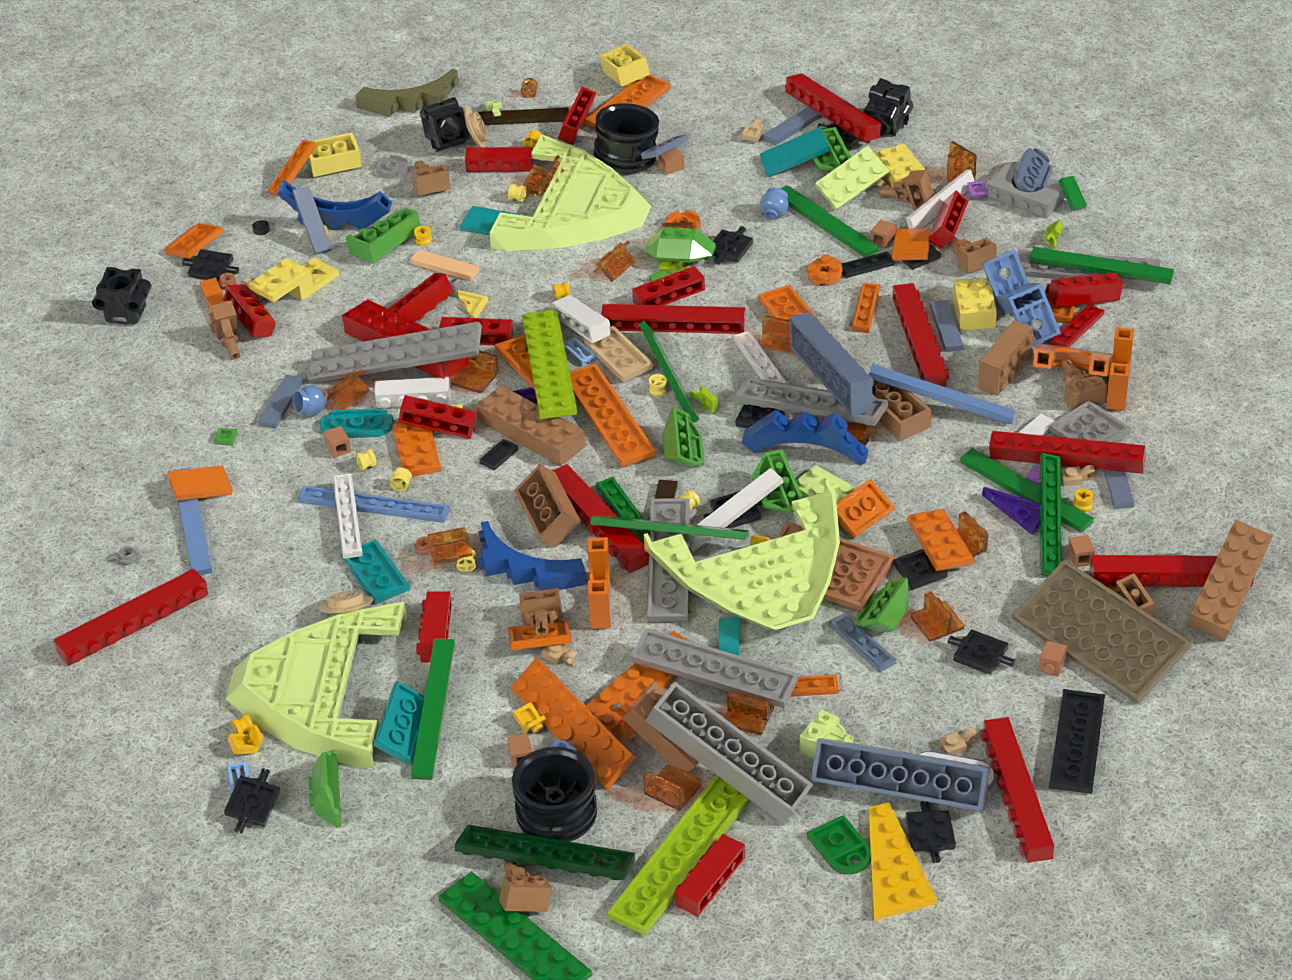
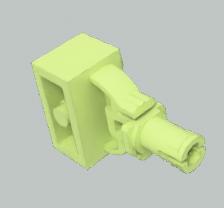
(822, 726)

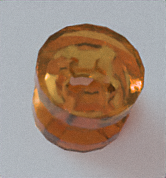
(529, 88)

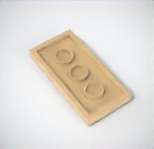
(620, 355)

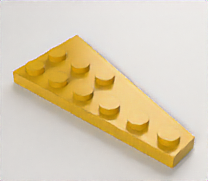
(896, 873)

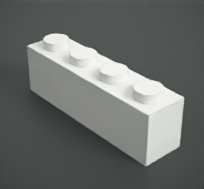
(582, 319)
(392, 392)

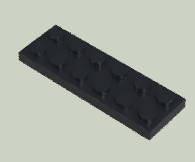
(1077, 741)

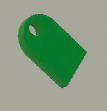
(839, 844)

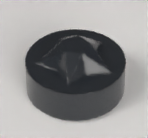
(261, 227)

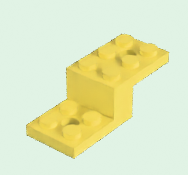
(293, 279)

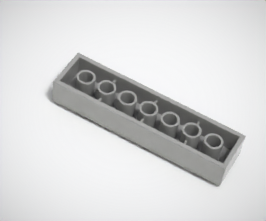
(728, 752)

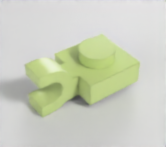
(493, 106)

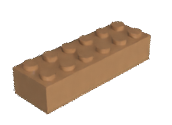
(521, 422)
(1229, 580)

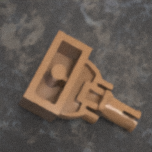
(430, 179)
(912, 189)
(972, 254)
(224, 324)
(1082, 386)
(1134, 592)
(540, 608)
(523, 891)

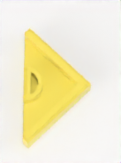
(472, 302)

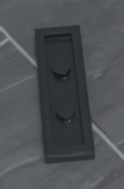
(867, 264)

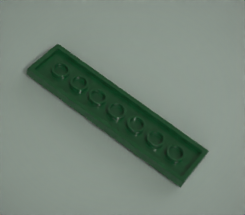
(545, 852)

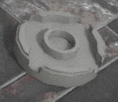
(392, 167)

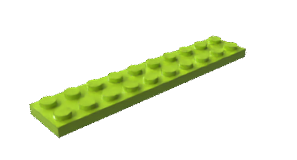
(549, 364)
(680, 852)

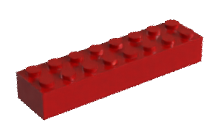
(373, 322)

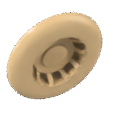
(476, 126)
(345, 602)

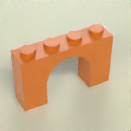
(1094, 361)
(1120, 369)
(599, 583)

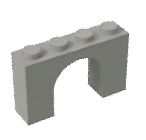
(1041, 202)

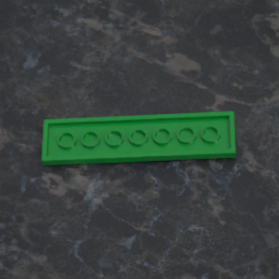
(511, 932)

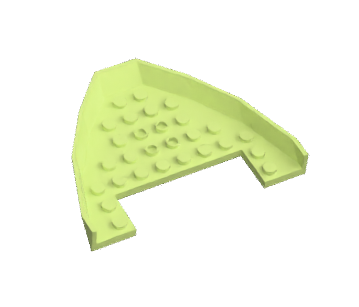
(580, 205)
(769, 581)
(301, 680)

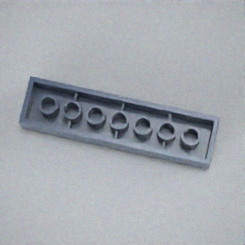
(831, 364)
(900, 774)

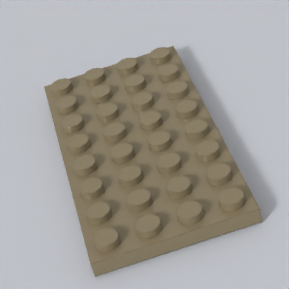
(1102, 631)

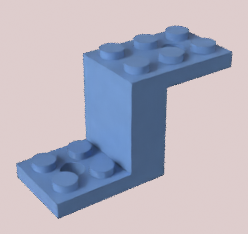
(1020, 297)

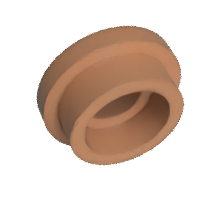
(227, 279)
(422, 545)

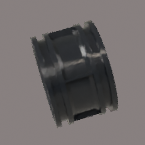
(623, 134)
(556, 814)

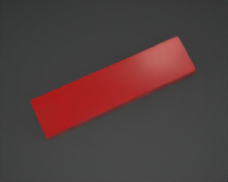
(1077, 326)

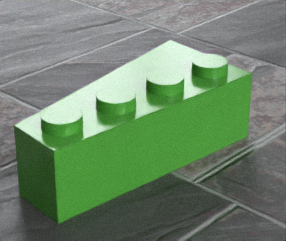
(384, 235)

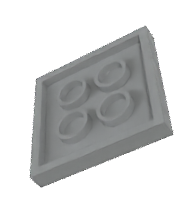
(1090, 423)

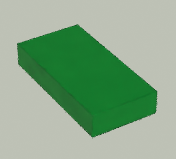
(1072, 193)

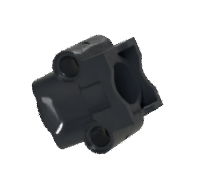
(889, 105)
(454, 128)
(122, 295)

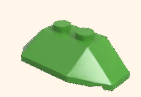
(836, 156)
(680, 245)
(682, 440)
(781, 497)
(885, 607)
(326, 788)

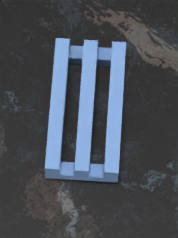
(576, 353)
(237, 766)

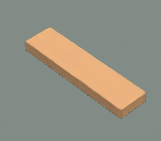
(445, 265)

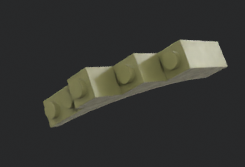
(410, 99)

